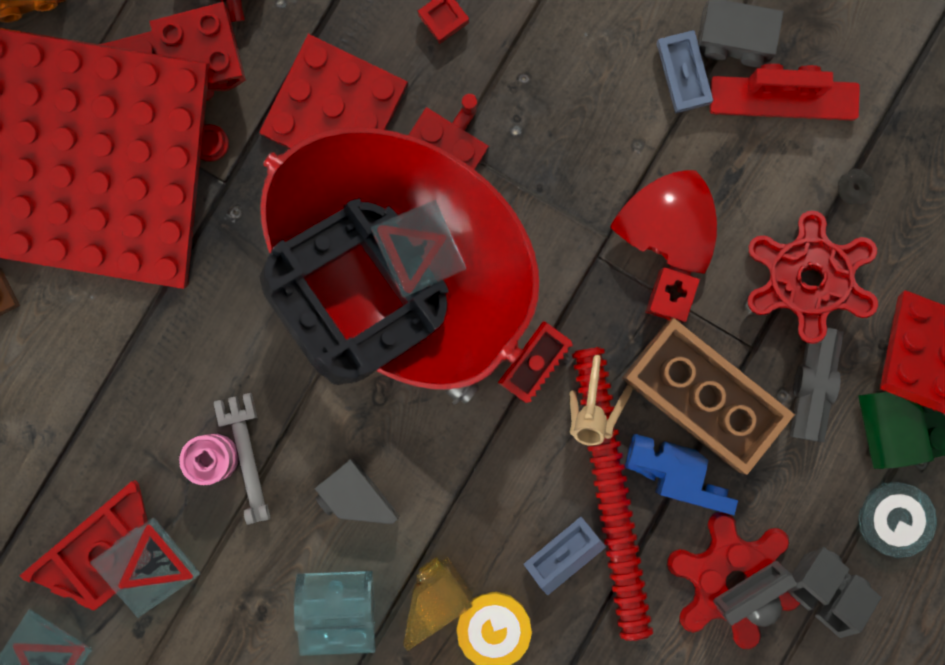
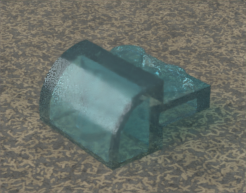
(335, 613)

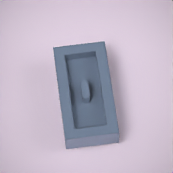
(684, 71)
(564, 555)

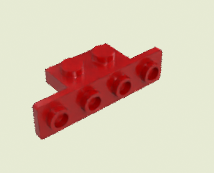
(786, 94)

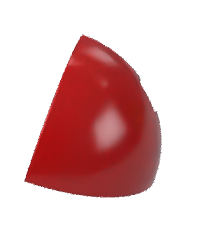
(672, 219)

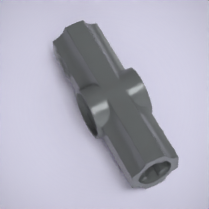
(816, 387)

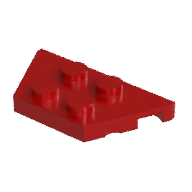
(67, 565)

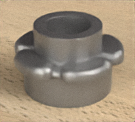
(463, 394)

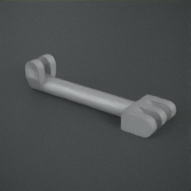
(237, 418)

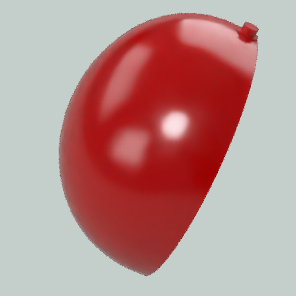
(485, 302)

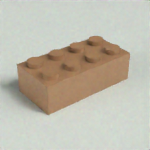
(707, 396)

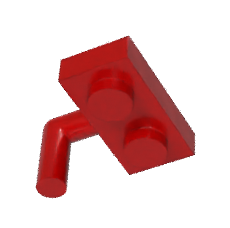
(452, 136)

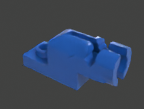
(679, 473)

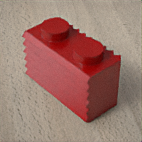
(535, 362)

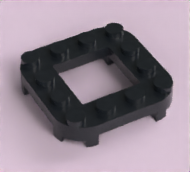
(309, 322)

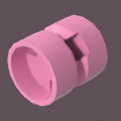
(208, 459)

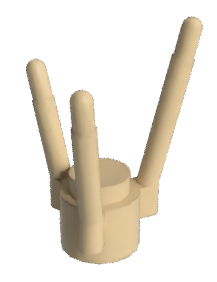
(591, 424)

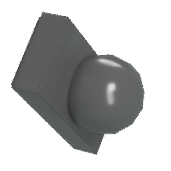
(757, 596)

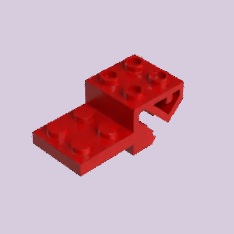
(195, 35)

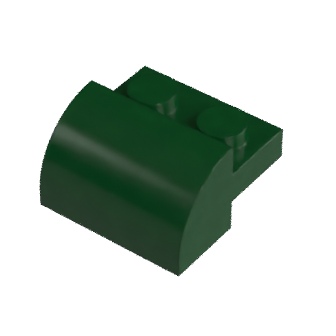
(901, 430)

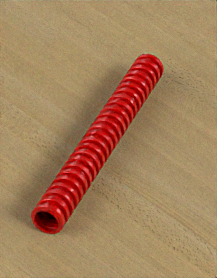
(615, 510)

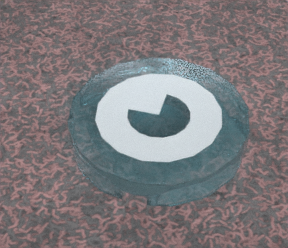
(897, 519)

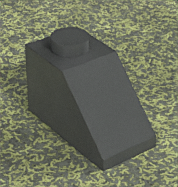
(354, 496)

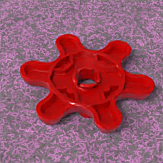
(812, 252)
(711, 568)

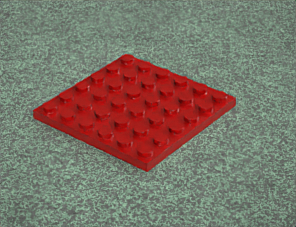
(99, 157)

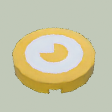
(494, 630)

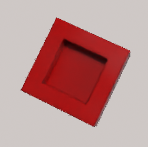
(443, 18)

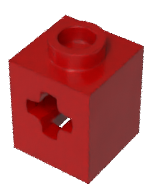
(679, 308)

